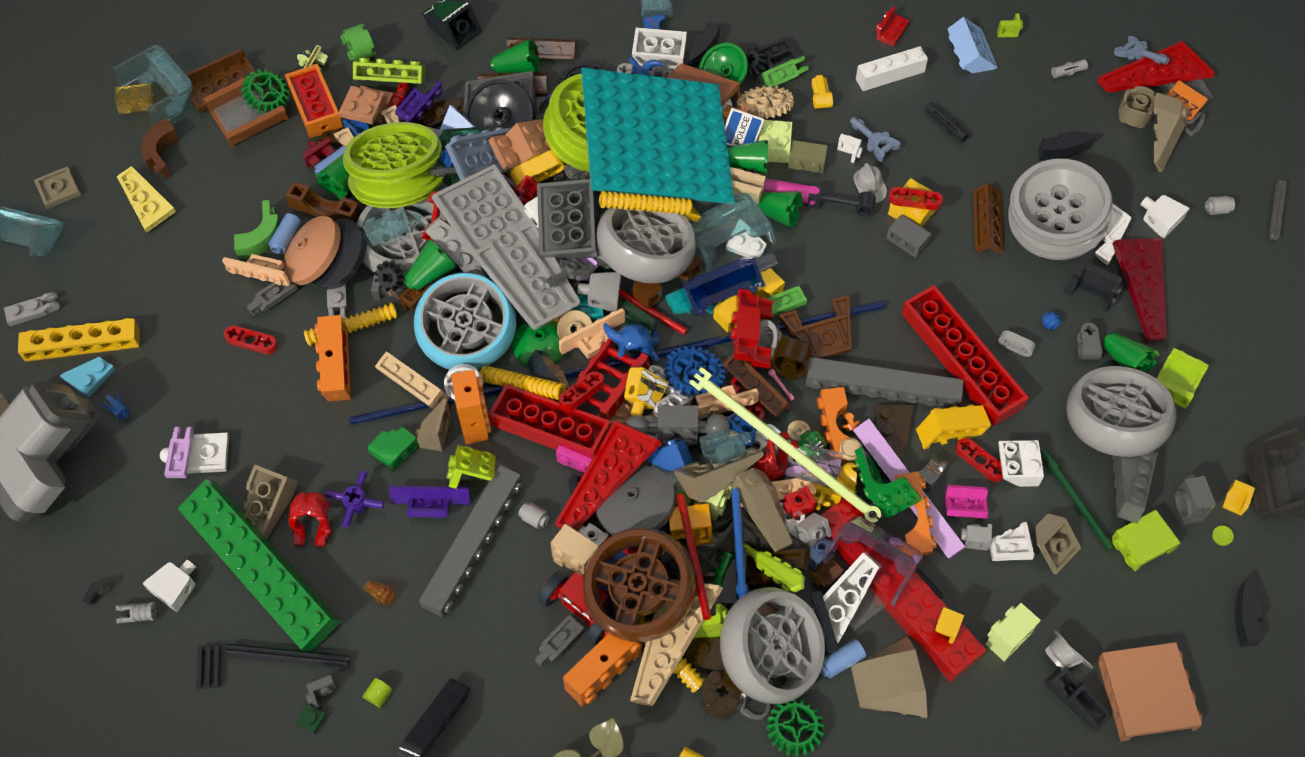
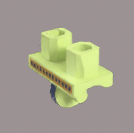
(316, 57)

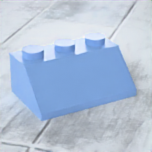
(971, 46)

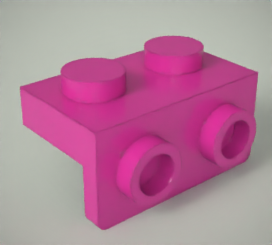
(572, 459)
(966, 501)

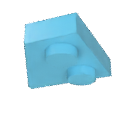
(88, 376)

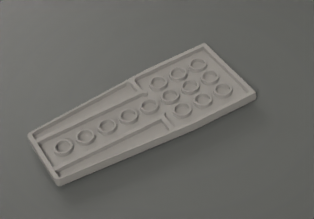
(506, 245)

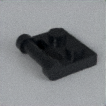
(778, 50)

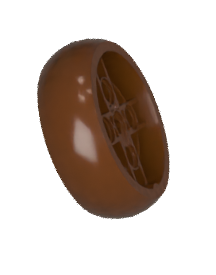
(651, 546)

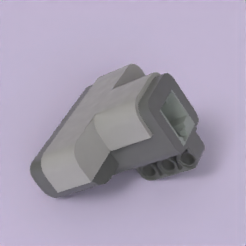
(33, 437)

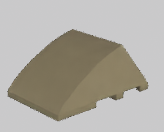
(891, 680)

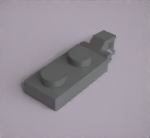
(270, 296)
(559, 640)

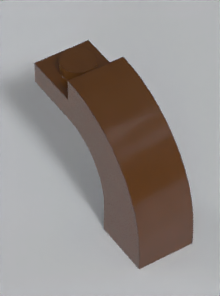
(154, 143)

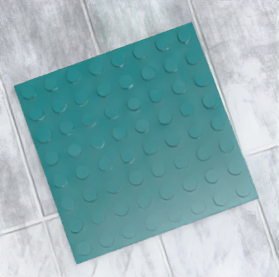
(656, 136)

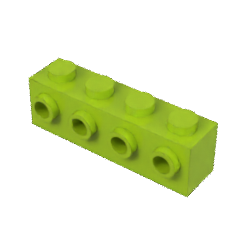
(390, 72)

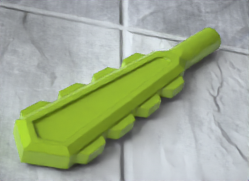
(782, 573)

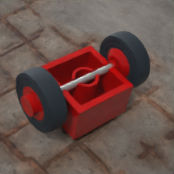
(571, 597)

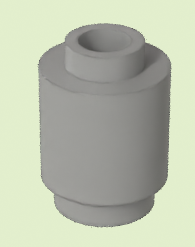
(1219, 205)
(534, 515)

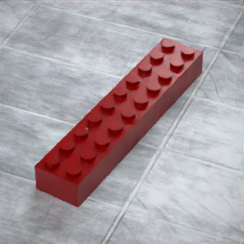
(917, 607)

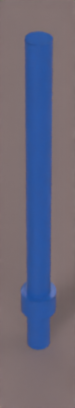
(742, 587)

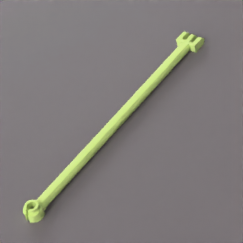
(783, 444)

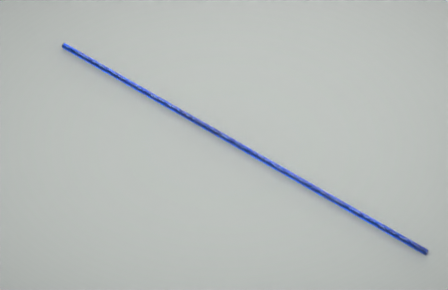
(613, 363)

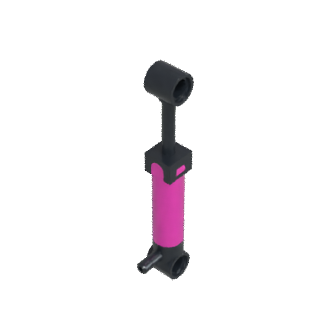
(813, 195)

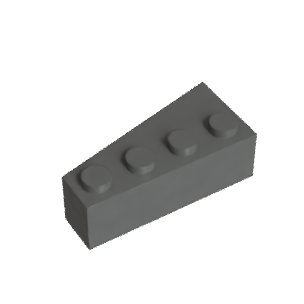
(1133, 484)

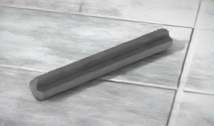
(1278, 209)

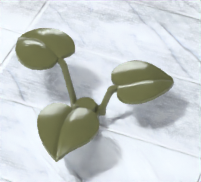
(605, 737)

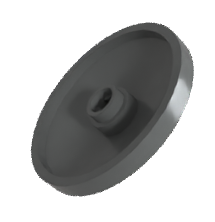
(641, 501)

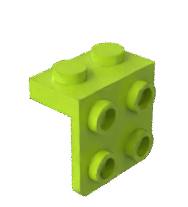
(471, 463)

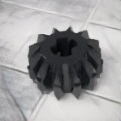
(756, 61)
(390, 268)

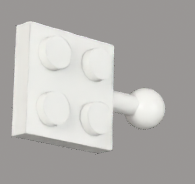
(207, 454)

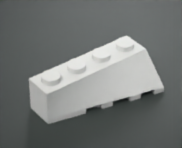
(848, 593)

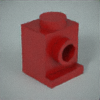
(798, 509)

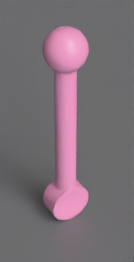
(789, 395)

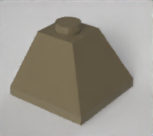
(435, 428)
(1056, 541)

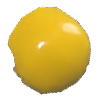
(848, 476)

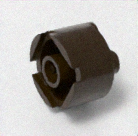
(791, 358)
(718, 706)

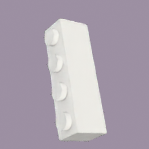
(891, 68)

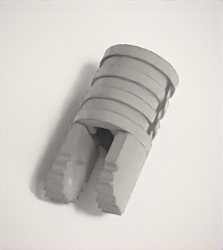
(138, 612)

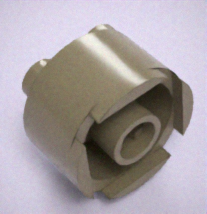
(1137, 107)

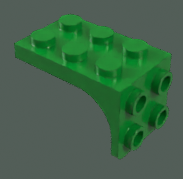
(888, 497)

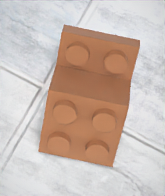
(365, 104)
(520, 144)

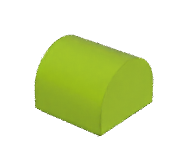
(377, 692)

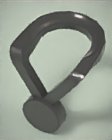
(1194, 131)
(746, 712)

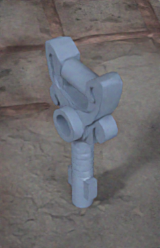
(1139, 51)
(876, 139)

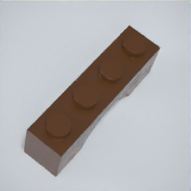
(306, 200)
(650, 293)

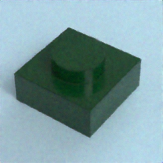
(311, 719)

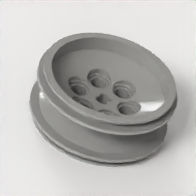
(1075, 186)

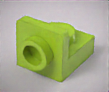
(1010, 28)

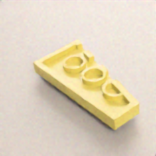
(146, 201)

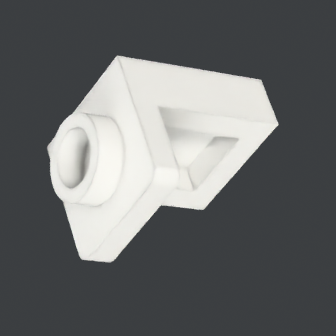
(850, 145)

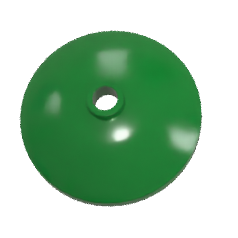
(724, 58)
(526, 342)

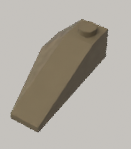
(1171, 122)
(710, 478)

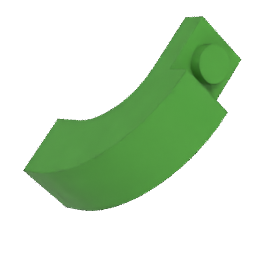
(258, 240)

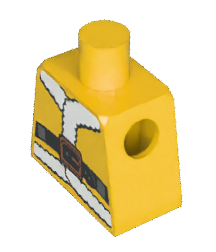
(643, 389)

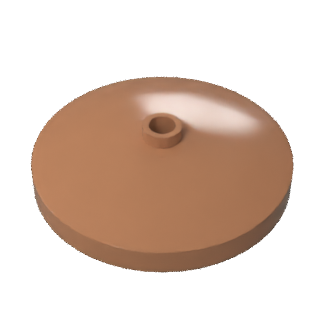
(312, 250)

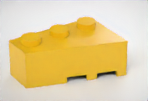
(952, 423)

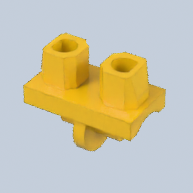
(825, 496)

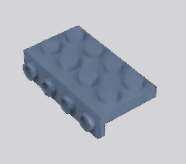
(473, 152)

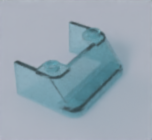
(156, 65)
(727, 221)
(29, 230)

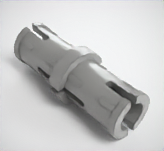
(1079, 66)

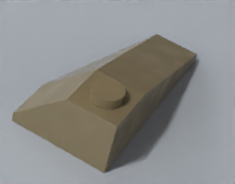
(267, 497)
(763, 506)

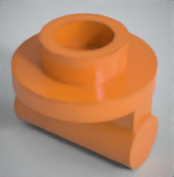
(850, 425)

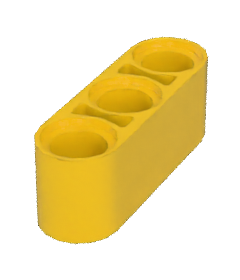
(538, 168)

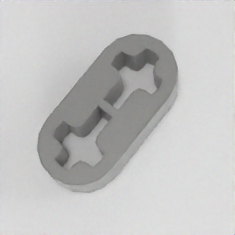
(1016, 343)

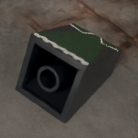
(453, 21)

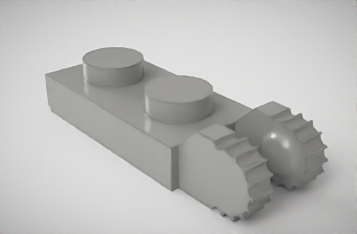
(337, 300)
(31, 309)

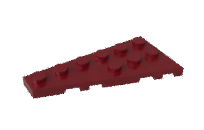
(1143, 272)

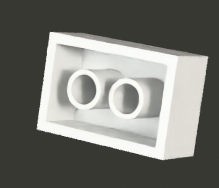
(659, 45)

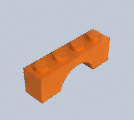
(833, 405)
(920, 535)

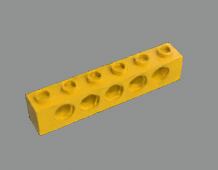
(66, 342)

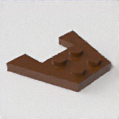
(827, 337)

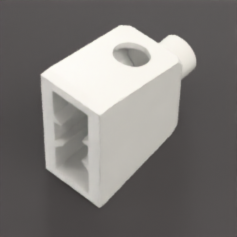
(1163, 214)
(172, 584)

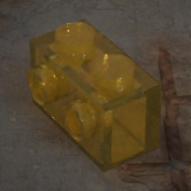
(134, 98)

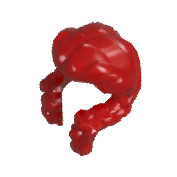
(768, 462)
(314, 505)

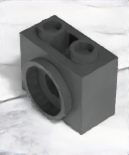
(1194, 499)

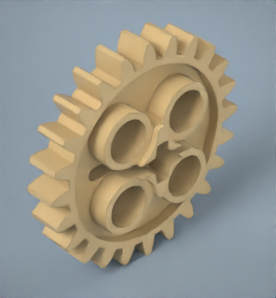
(766, 101)

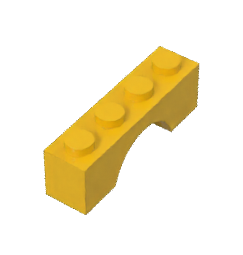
(724, 310)

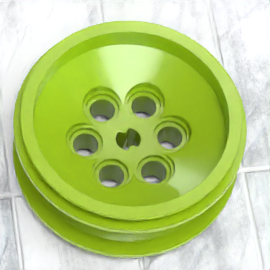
(565, 123)
(393, 164)

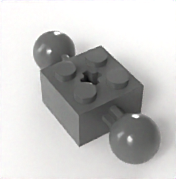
(678, 423)

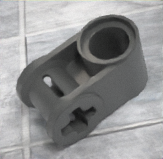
(1089, 343)

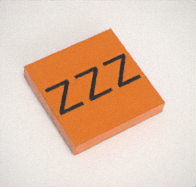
(1189, 97)

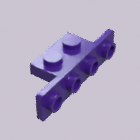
(417, 102)
(429, 500)

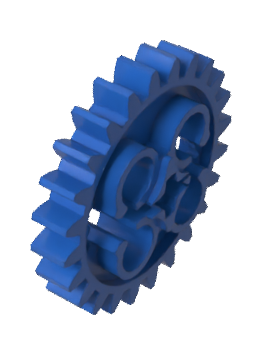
(691, 361)

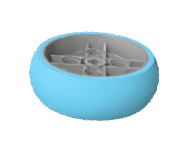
(433, 308)

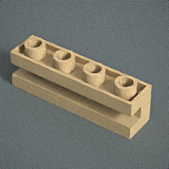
(747, 183)
(410, 380)

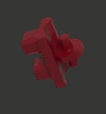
(317, 152)

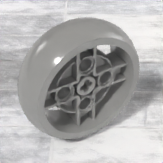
(645, 244)
(397, 247)
(1121, 411)
(772, 645)

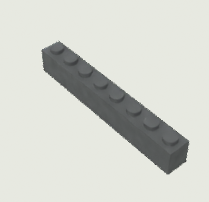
(885, 383)
(471, 541)

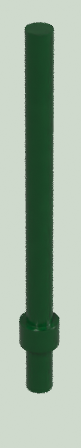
(1055, 467)

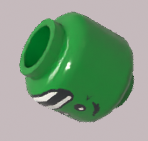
(812, 438)

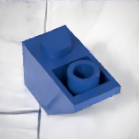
(671, 456)

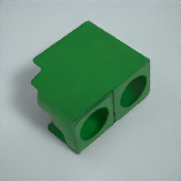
(393, 447)

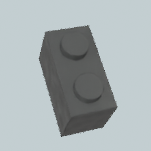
(908, 235)

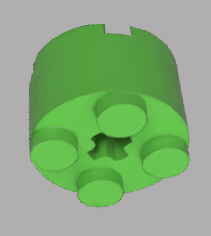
(358, 42)

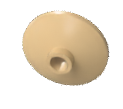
(572, 318)

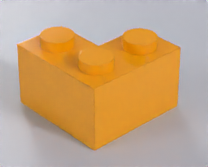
(700, 523)

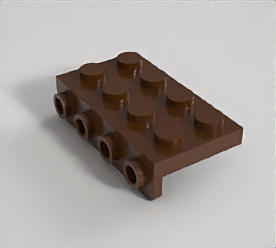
(217, 75)

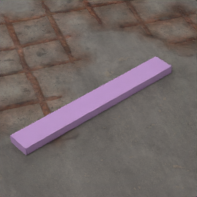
(892, 466)

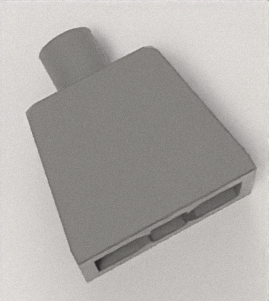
(602, 290)

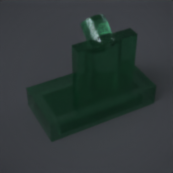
(637, 316)

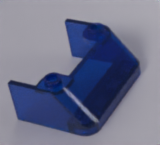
(721, 284)

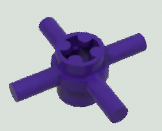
(360, 500)

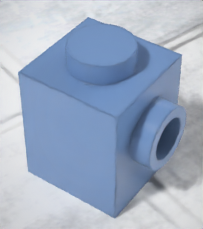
(817, 553)

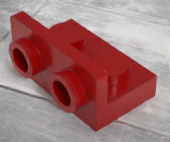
(891, 27)

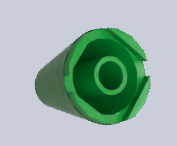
(517, 59)
(750, 156)
(334, 178)
(782, 206)
(428, 266)
(1130, 352)

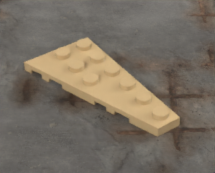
(664, 654)

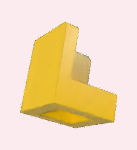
(1238, 497)
(949, 623)

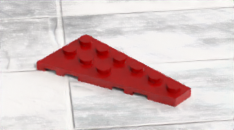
(1182, 66)
(611, 466)

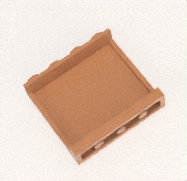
(1149, 690)

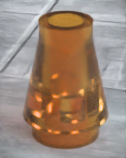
(381, 593)

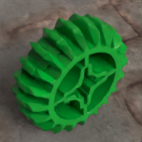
(252, 85)
(804, 726)

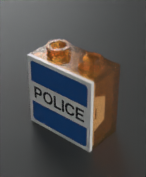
(741, 126)

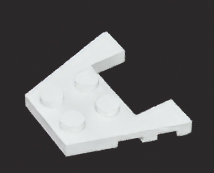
(1116, 228)

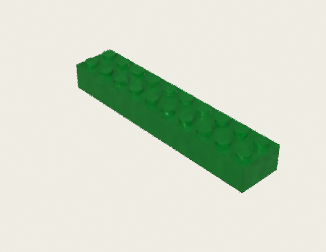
(259, 566)

